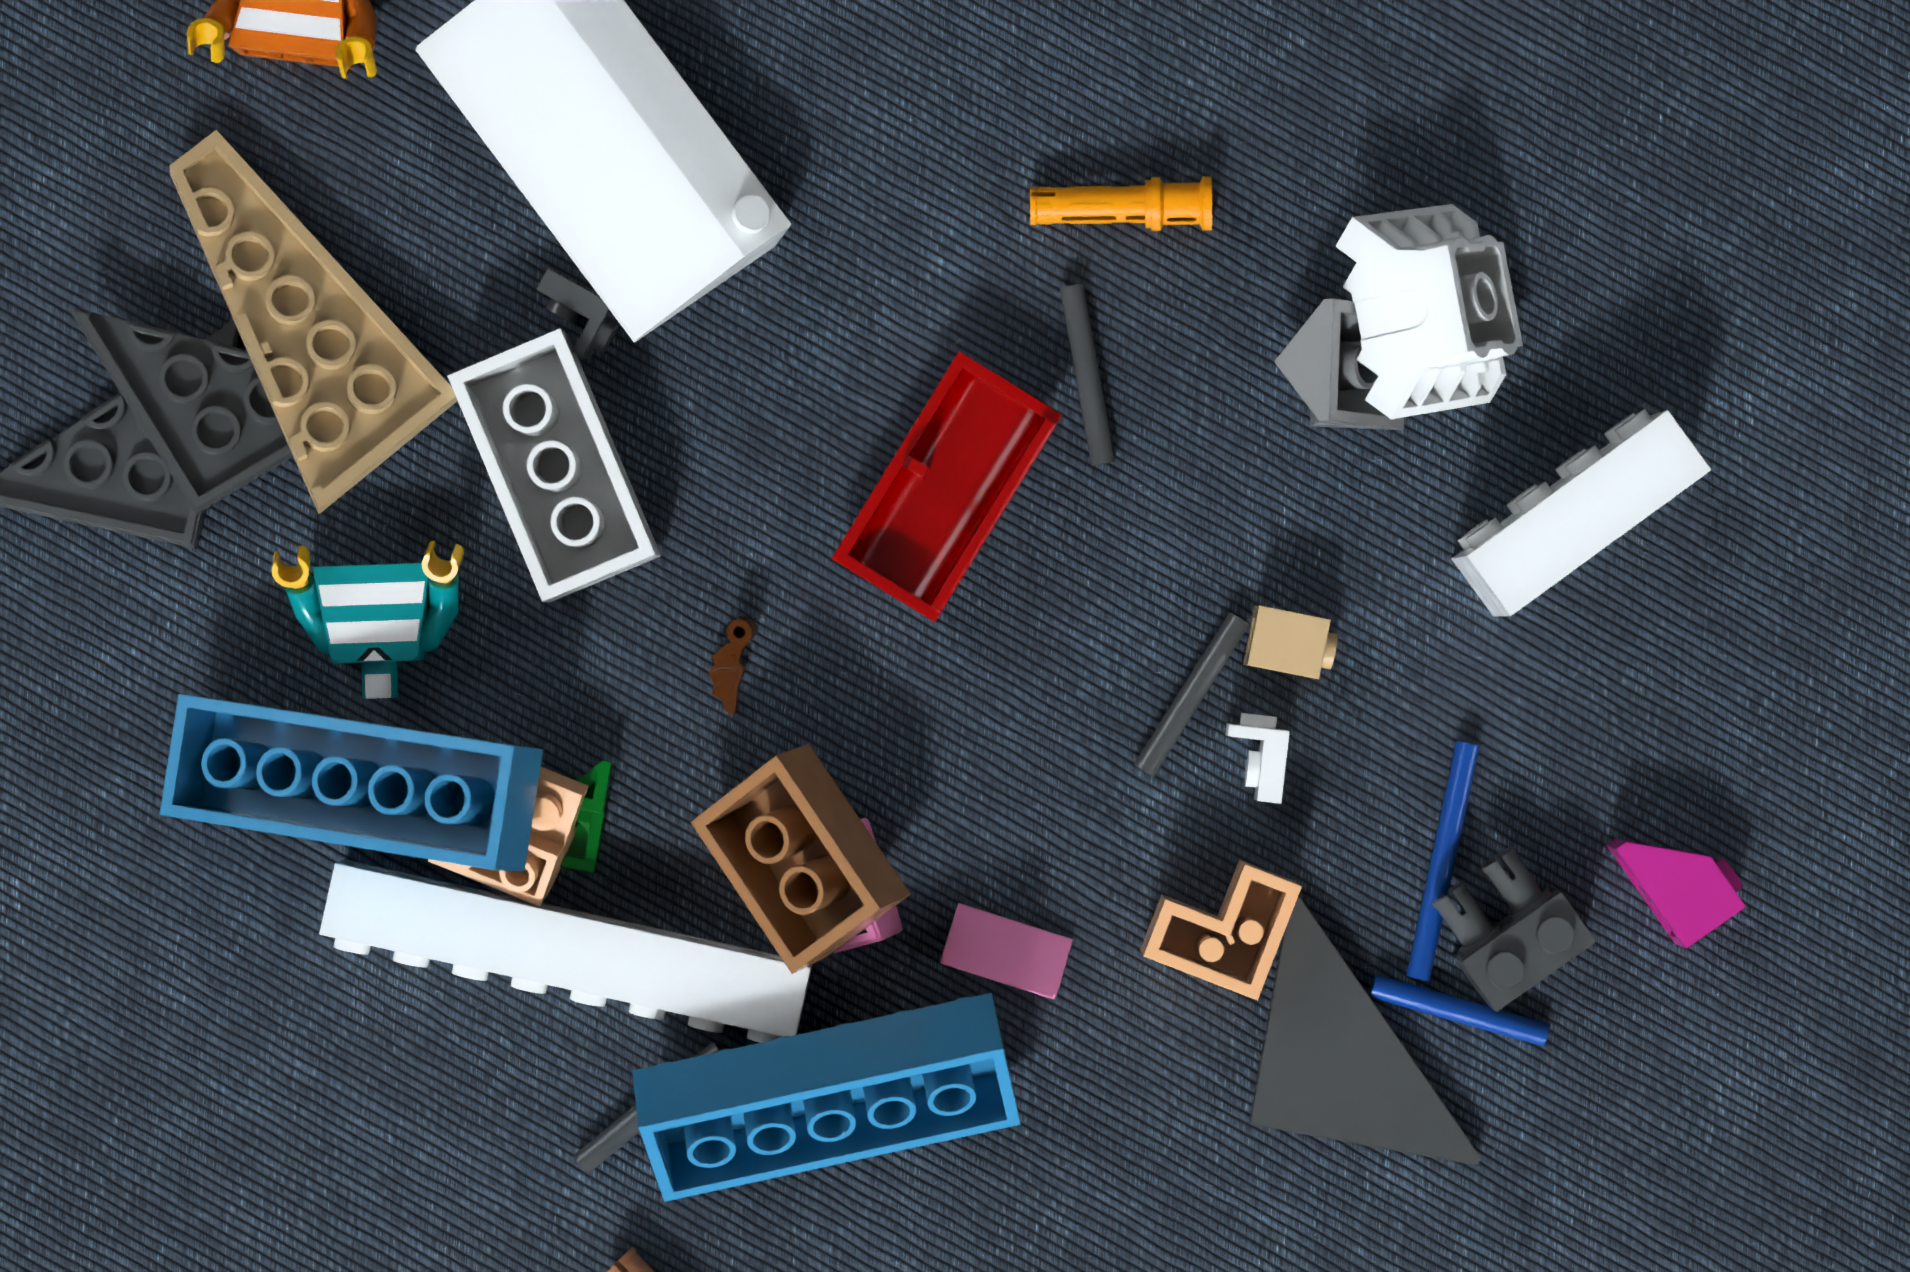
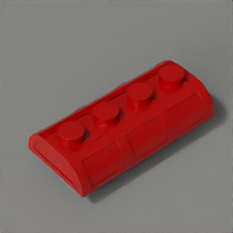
(946, 486)

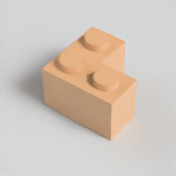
(1236, 944)

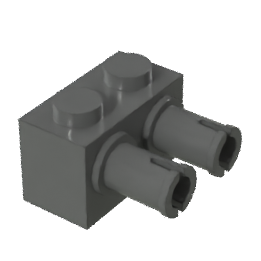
(1523, 947)

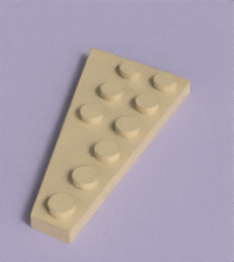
(323, 349)

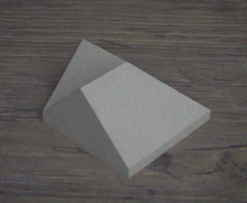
(1325, 370)

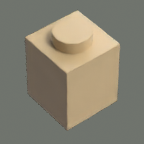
(1290, 642)

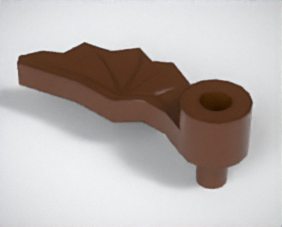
(728, 665)

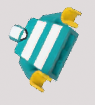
(374, 611)

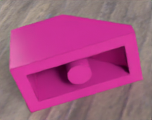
(1681, 888)

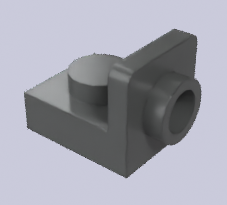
(572, 302)

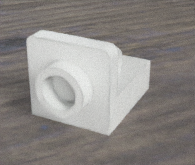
(1267, 766)

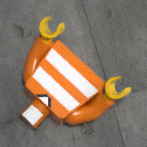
(291, 30)

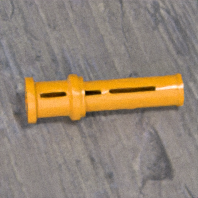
(1150, 204)

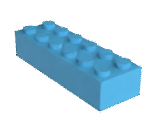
(352, 783)
(825, 1097)

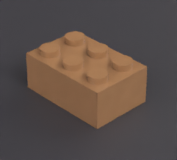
(800, 858)

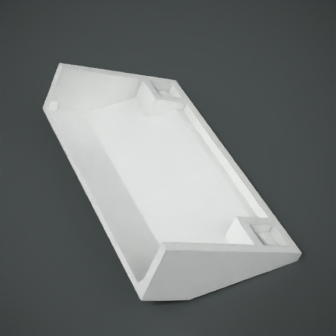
(607, 149)

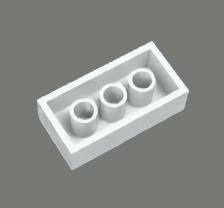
(554, 465)
(1579, 514)

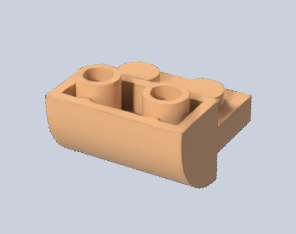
(551, 835)

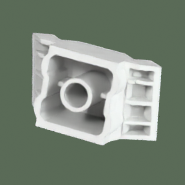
(1430, 309)

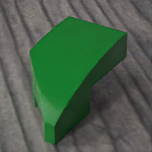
(590, 821)

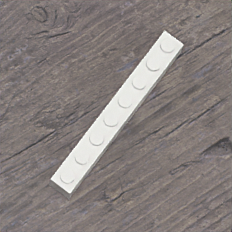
(564, 950)

